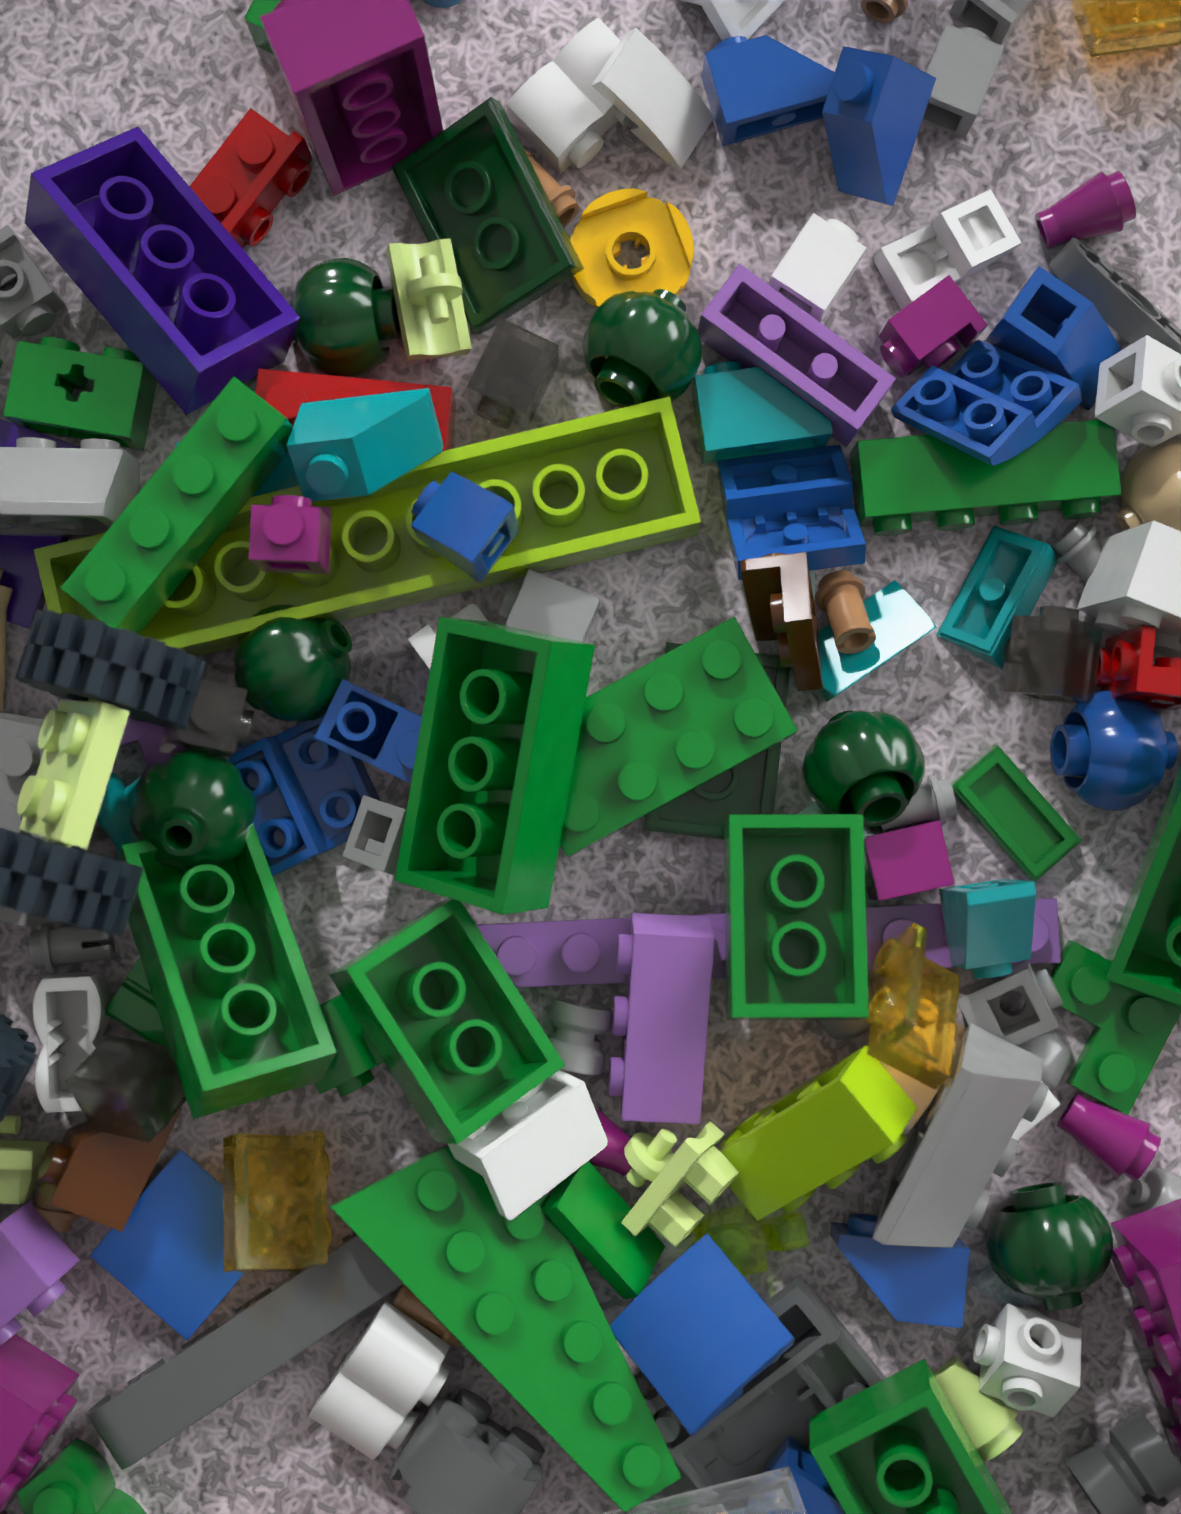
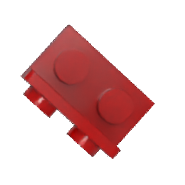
(252, 176)
(1129, 670)

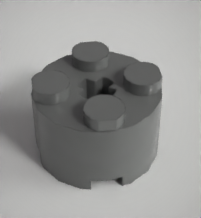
(467, 1461)

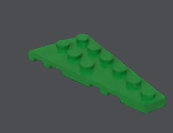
(519, 1311)

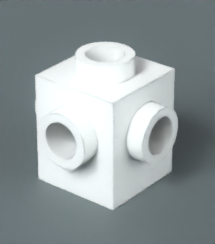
(1141, 392)
(1029, 1360)

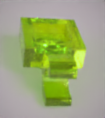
(746, 1239)

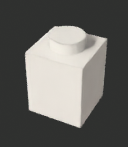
(818, 265)

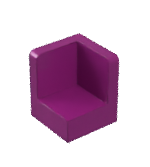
(907, 861)

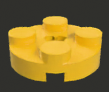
(634, 217)

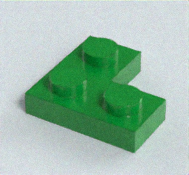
(1126, 1031)

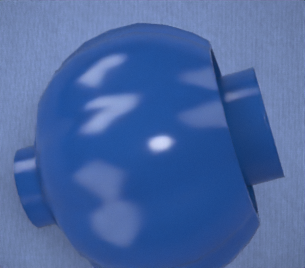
(1117, 750)

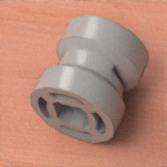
(578, 1034)

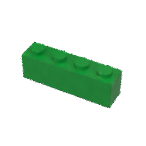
(931, 481)
(181, 509)

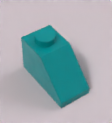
(751, 415)
(362, 442)
(989, 925)

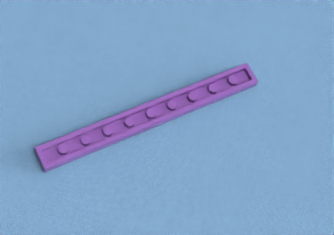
(587, 948)

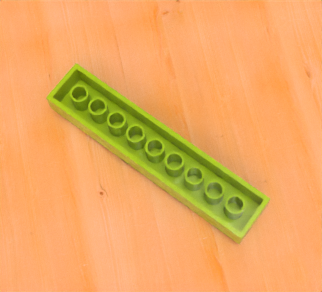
(576, 494)

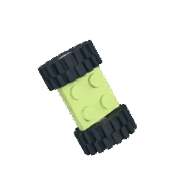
(107, 679)

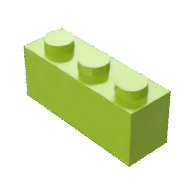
(817, 1135)

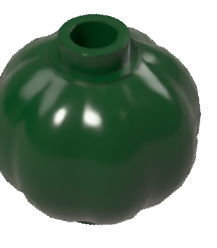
(344, 317)
(647, 344)
(293, 665)
(864, 766)
(196, 796)
(1049, 1244)

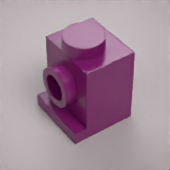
(929, 329)
(290, 536)

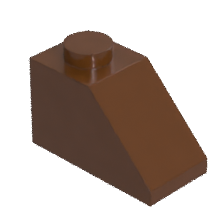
(99, 1172)

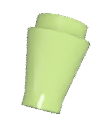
(984, 1417)

